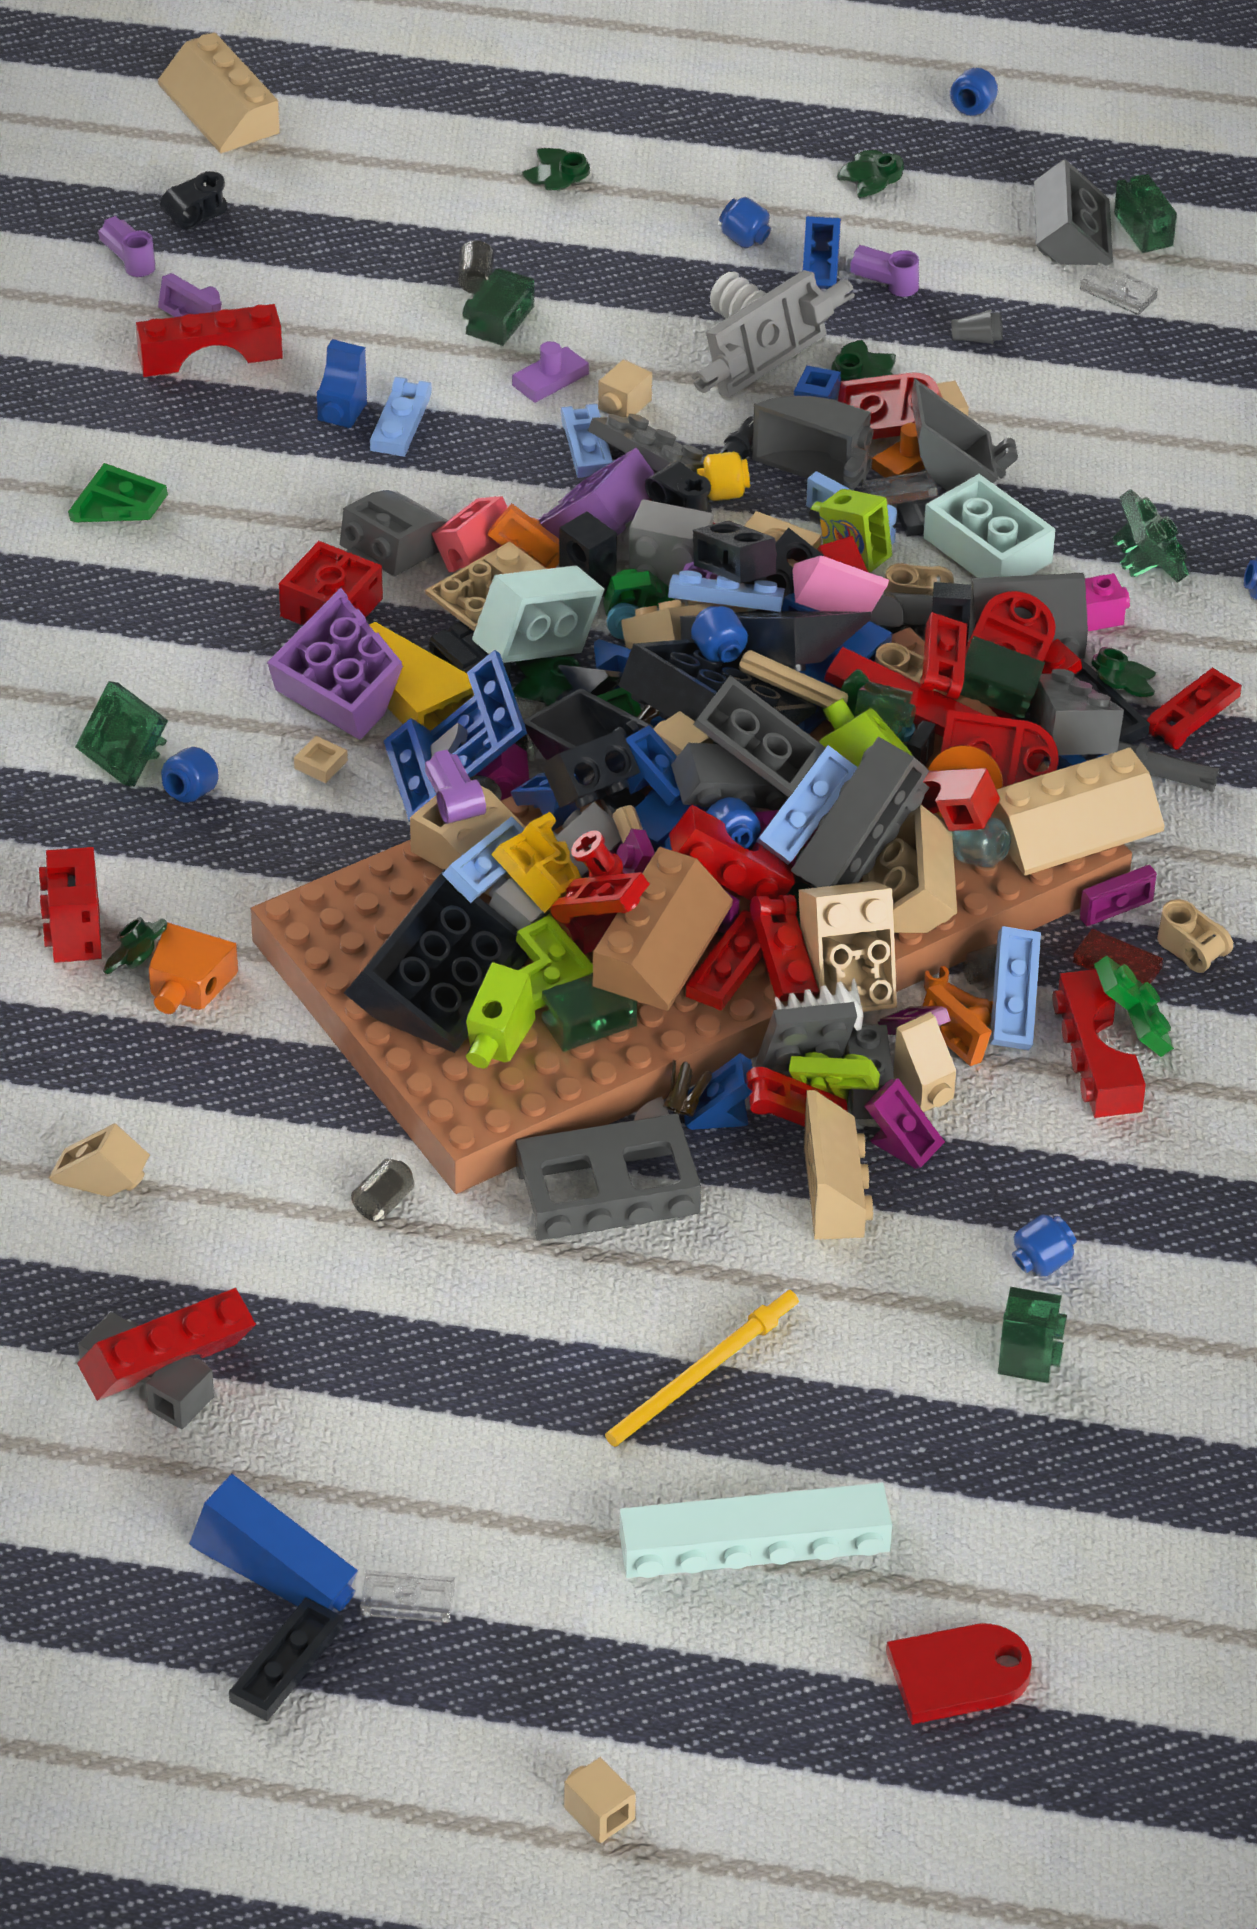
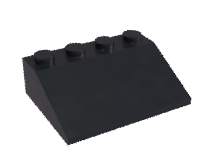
(793, 636)
(679, 678)
(435, 965)

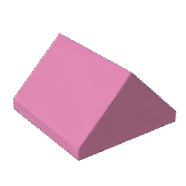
(836, 586)

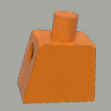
(190, 968)

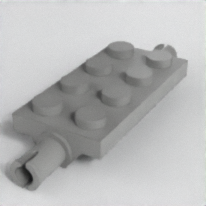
(769, 332)

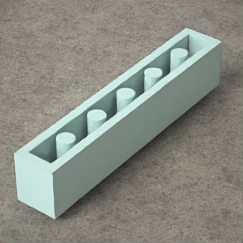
(755, 1530)

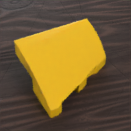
(538, 862)

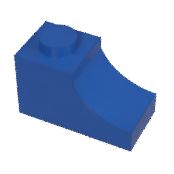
(822, 249)
(343, 384)

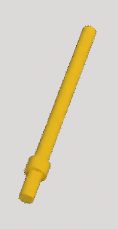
(759, 1323)

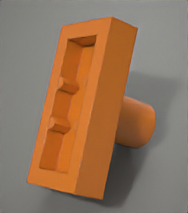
(900, 457)
(527, 535)
(968, 1029)

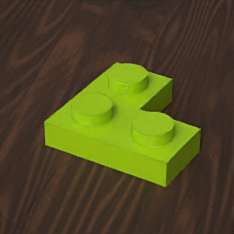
(553, 956)
(835, 1074)

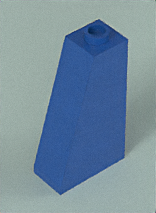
(270, 1548)

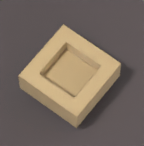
(320, 759)

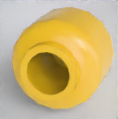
(726, 475)

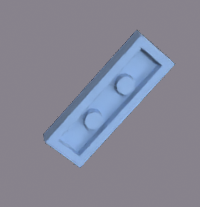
(761, 595)
(807, 805)
(477, 868)
(1015, 988)

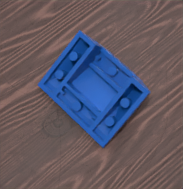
(491, 726)

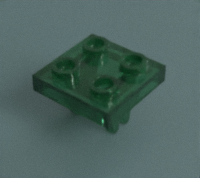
(1150, 539)
(122, 734)

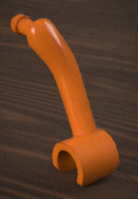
(962, 996)

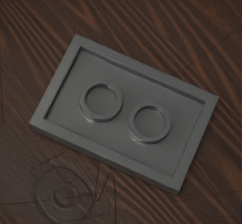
(655, 446)
(806, 1030)

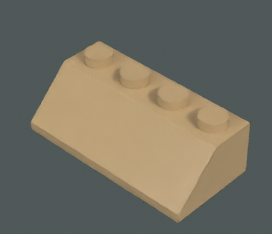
(220, 94)
(1079, 811)

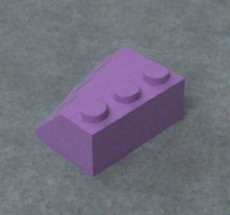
(607, 494)
(338, 667)

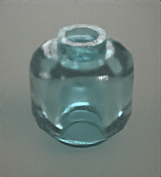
(982, 846)

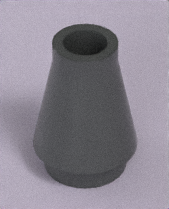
(980, 327)

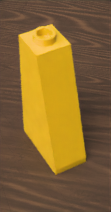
(426, 686)

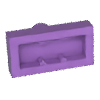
(182, 298)
(553, 371)

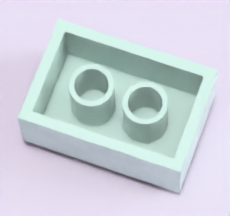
(988, 531)
(538, 613)

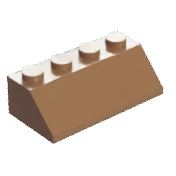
(662, 939)

